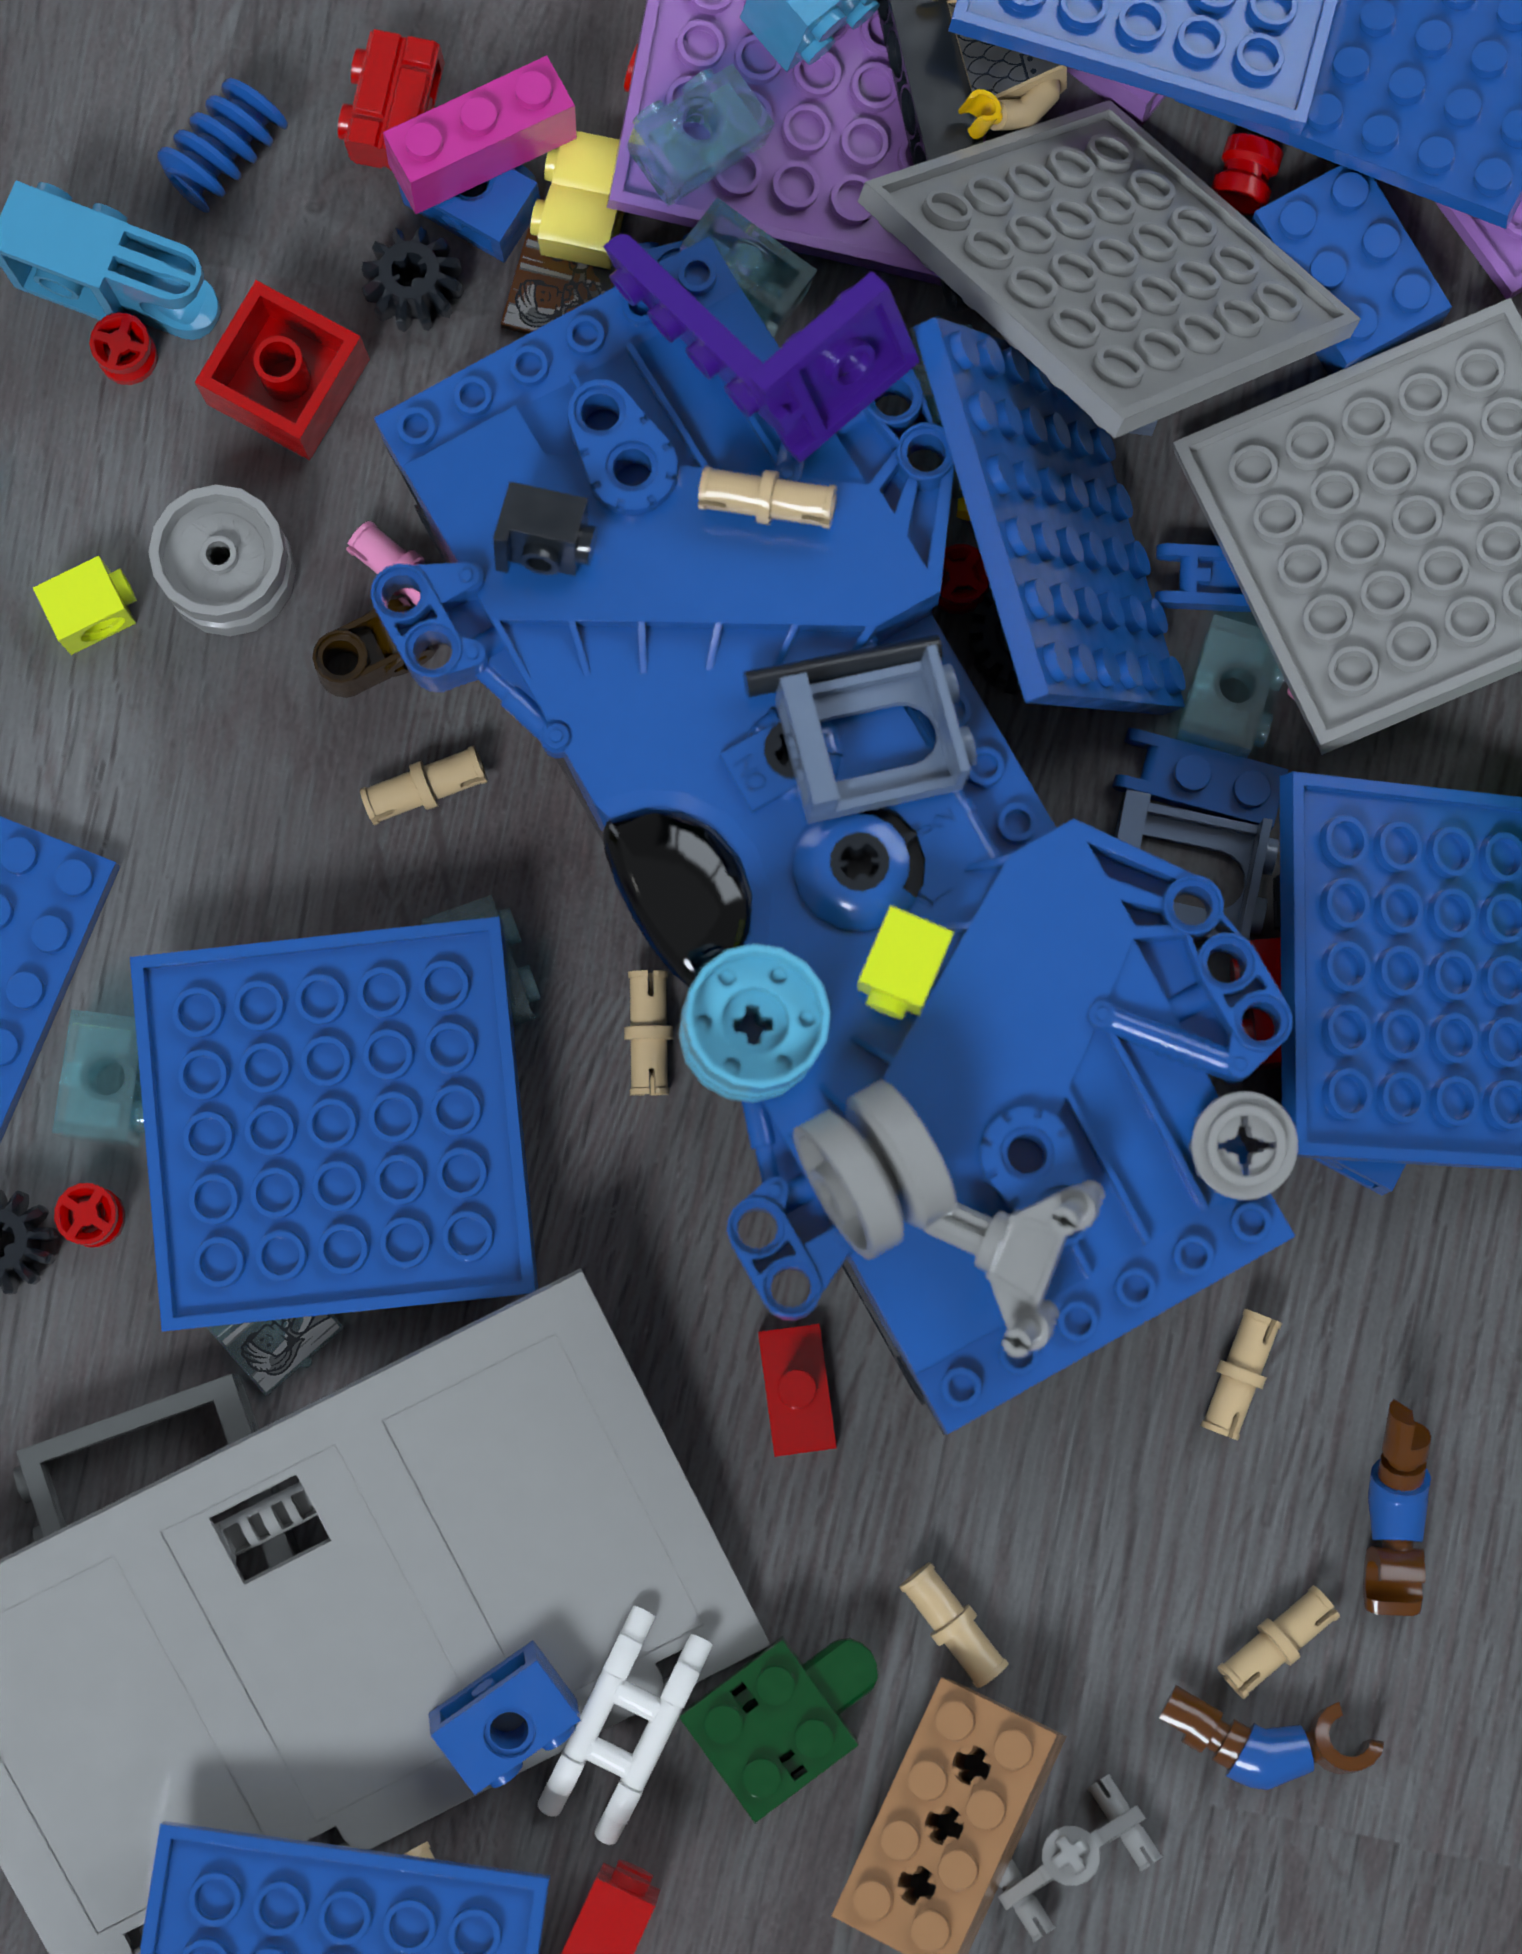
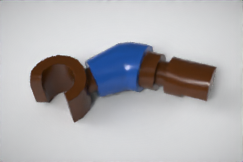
(1398, 1517)
(1262, 1755)

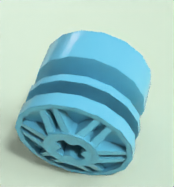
(781, 996)

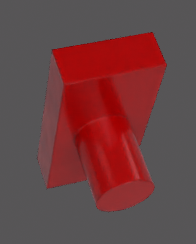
(797, 1390)

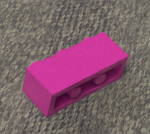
(481, 134)

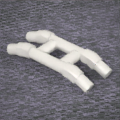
(659, 1711)

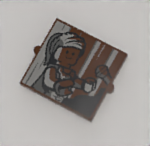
(549, 288)

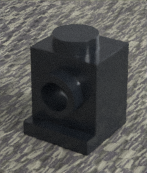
(543, 531)

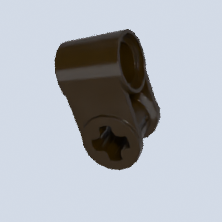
(371, 645)

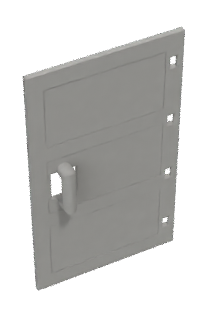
(467, 1508)

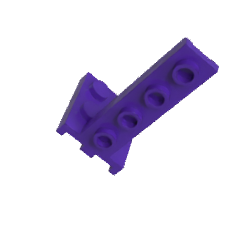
(816, 376)

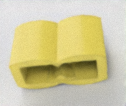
(574, 216)

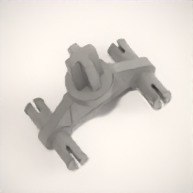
(1022, 1255)
(1074, 1856)

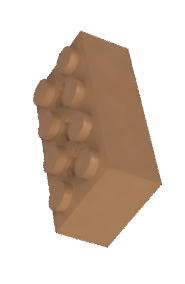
(907, 1832)

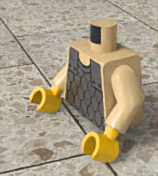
(1006, 86)

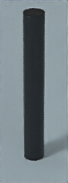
(840, 665)

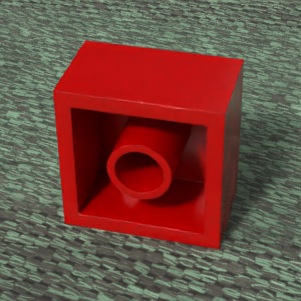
(282, 370)

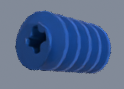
(218, 141)

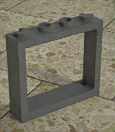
(237, 1420)

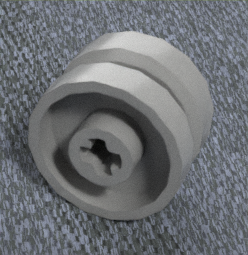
(218, 525)
(875, 1169)

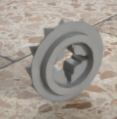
(1263, 1169)

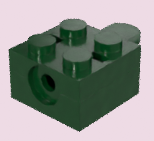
(781, 1720)

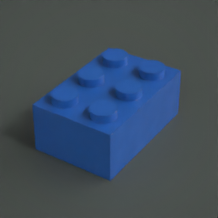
(1361, 254)

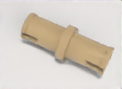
(767, 497)
(423, 785)
(648, 1032)
(1241, 1374)
(953, 1625)
(1278, 1642)

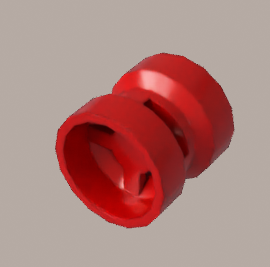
(1247, 170)

